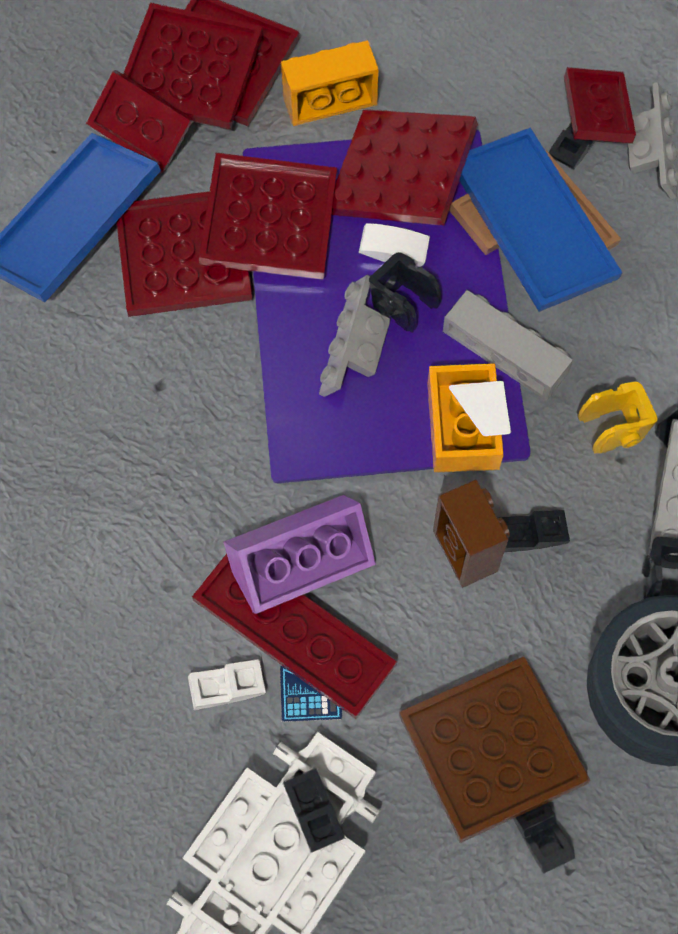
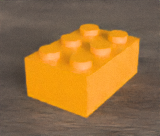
(330, 82)
(454, 436)

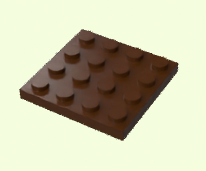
(493, 749)

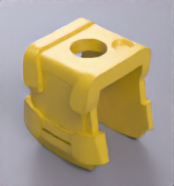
(627, 398)

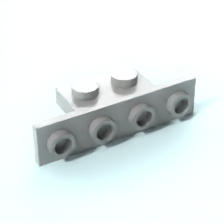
(654, 142)
(357, 340)

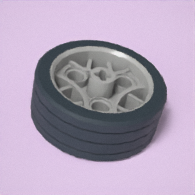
(611, 691)

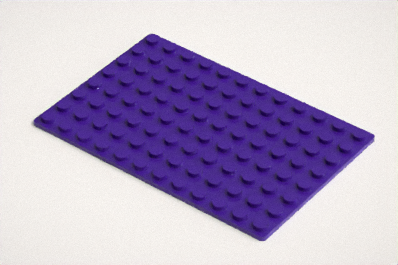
(380, 419)

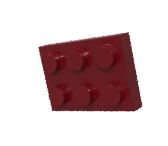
(599, 105)
(139, 120)

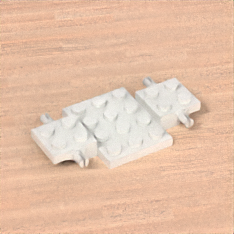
(260, 856)

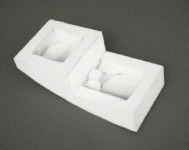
(384, 241)
(226, 685)

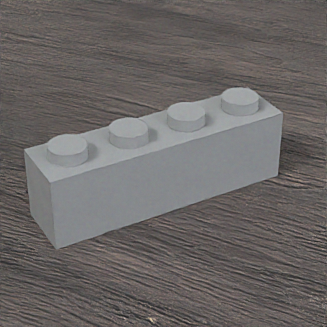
(507, 344)

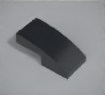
(570, 150)
(536, 531)
(313, 810)
(544, 838)

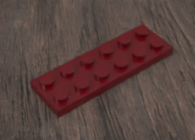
(302, 640)

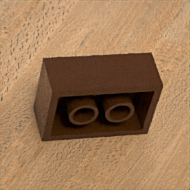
(470, 532)

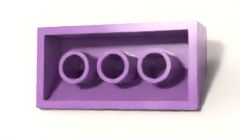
(300, 553)

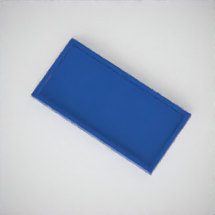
(71, 214)
(536, 220)

